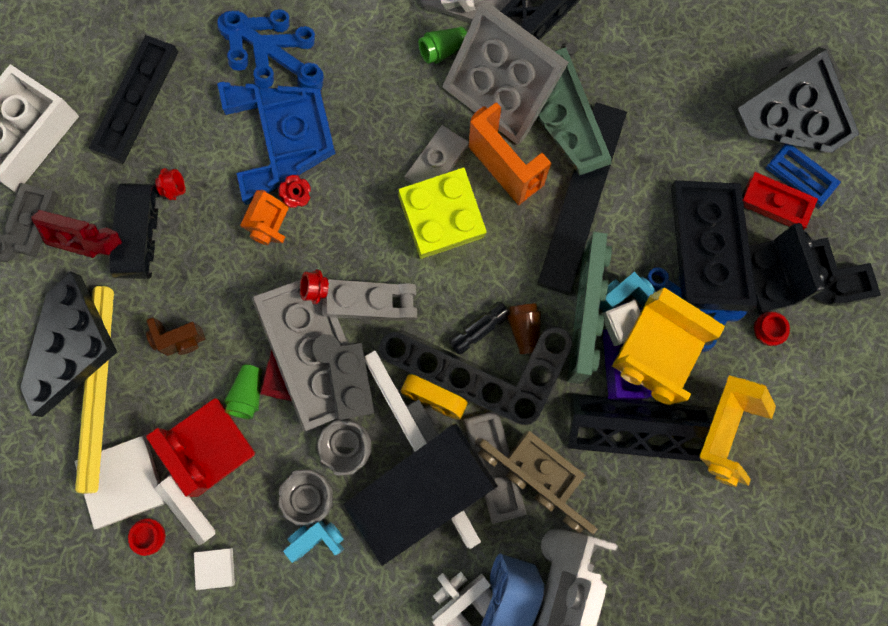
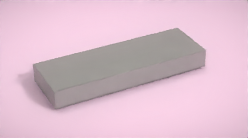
(505, 500)

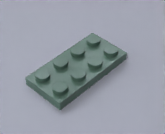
(587, 320)

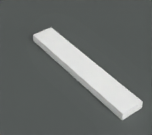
(413, 434)

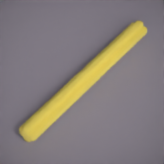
(94, 407)

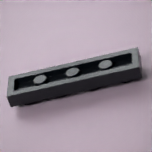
(134, 99)

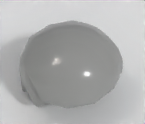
(344, 434)
(305, 497)

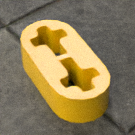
(438, 398)

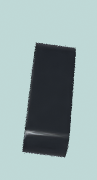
(134, 222)

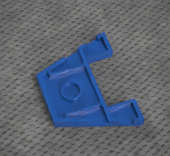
(292, 127)

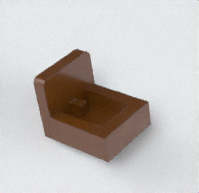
(180, 340)

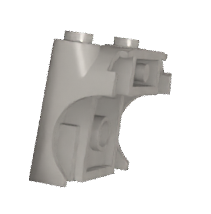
(572, 590)

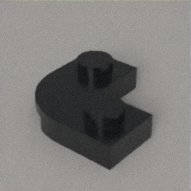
(845, 284)

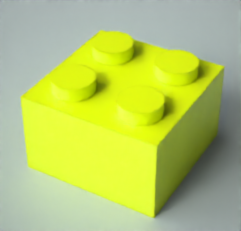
(442, 213)

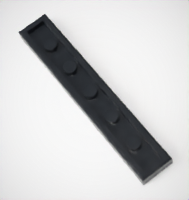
(579, 210)

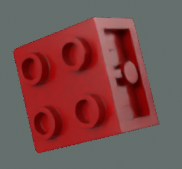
(202, 448)

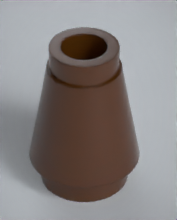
(526, 326)

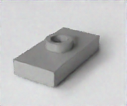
(438, 156)

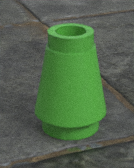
(441, 44)
(245, 393)

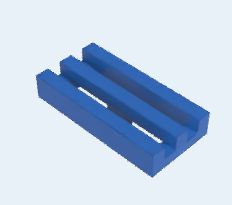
(810, 165)

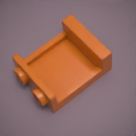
(501, 161)

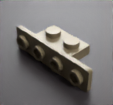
(542, 470)

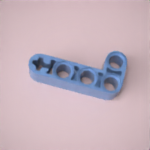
(516, 593)

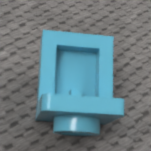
(618, 292)
(304, 540)

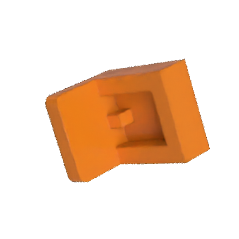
(265, 218)

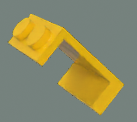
(665, 346)
(736, 398)

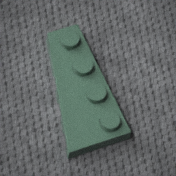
(572, 123)

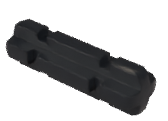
(479, 328)

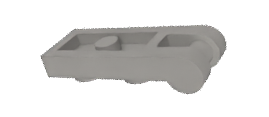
(369, 301)

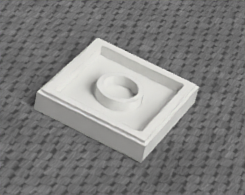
(125, 483)

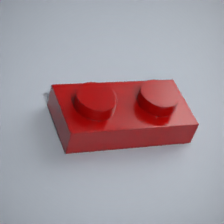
(778, 201)

